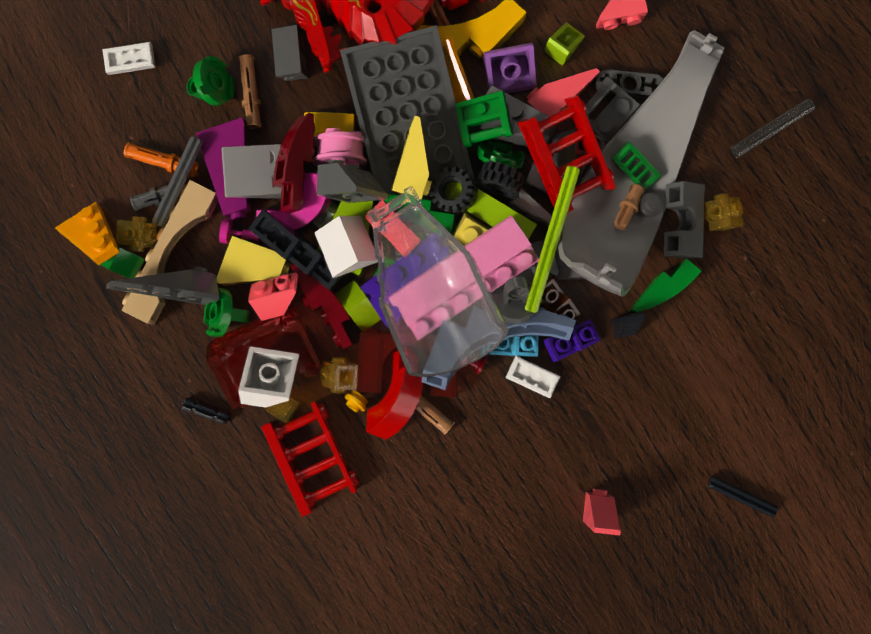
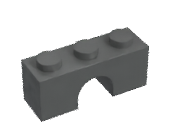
(688, 203)

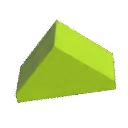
(563, 43)
(358, 306)

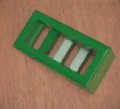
(622, 152)

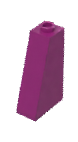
(225, 135)

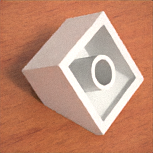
(267, 377)

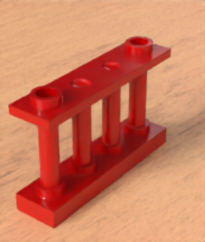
(543, 152)
(285, 456)

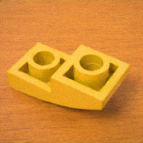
(326, 120)

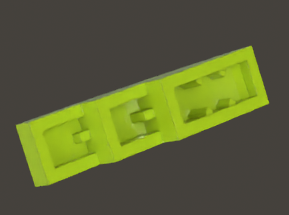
(490, 209)

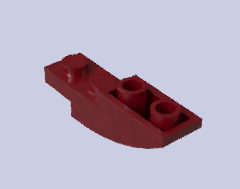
(293, 154)
(320, 297)

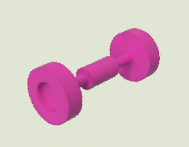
(227, 231)

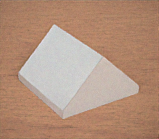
(346, 245)

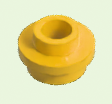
(356, 401)

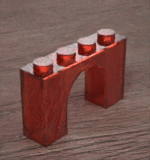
(373, 352)

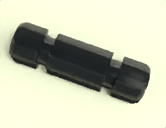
(206, 410)

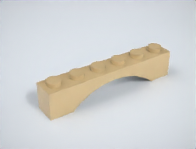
(193, 207)

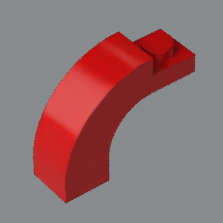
(397, 405)

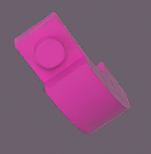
(312, 208)

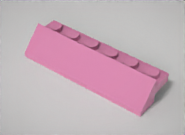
(502, 253)

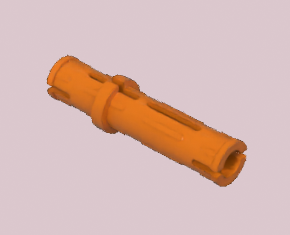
(156, 158)

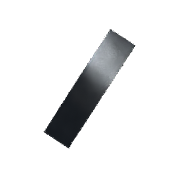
(293, 247)

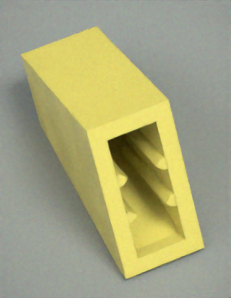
(250, 263)

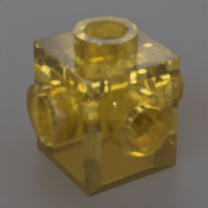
(724, 213)
(136, 233)
(339, 375)

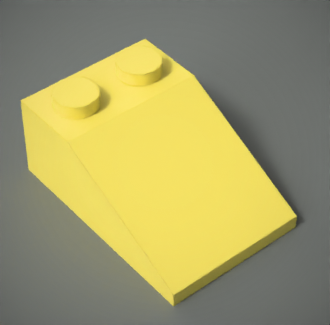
(413, 163)

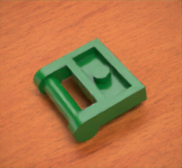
(481, 111)

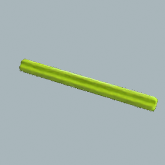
(552, 239)

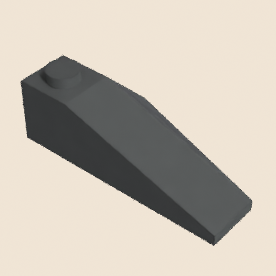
(187, 286)

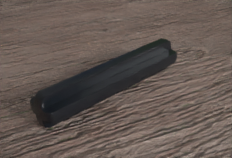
(742, 496)

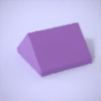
(511, 68)

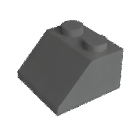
(348, 183)

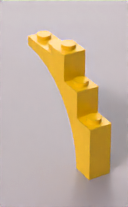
(485, 32)

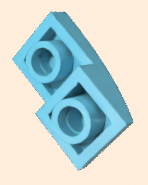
(518, 346)

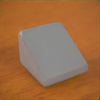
(534, 180)

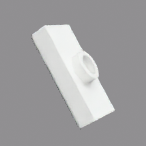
(129, 58)
(532, 377)

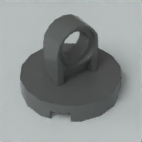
(512, 300)

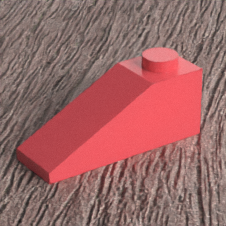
(552, 95)
(601, 512)

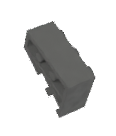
(517, 111)

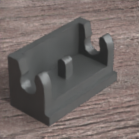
(290, 53)

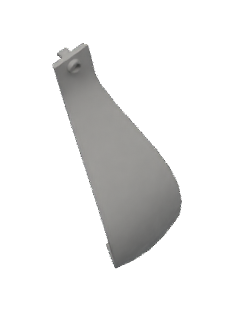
(661, 134)

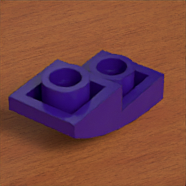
(581, 338)

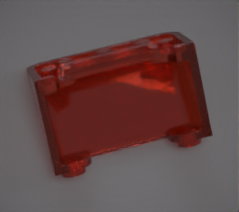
(283, 333)

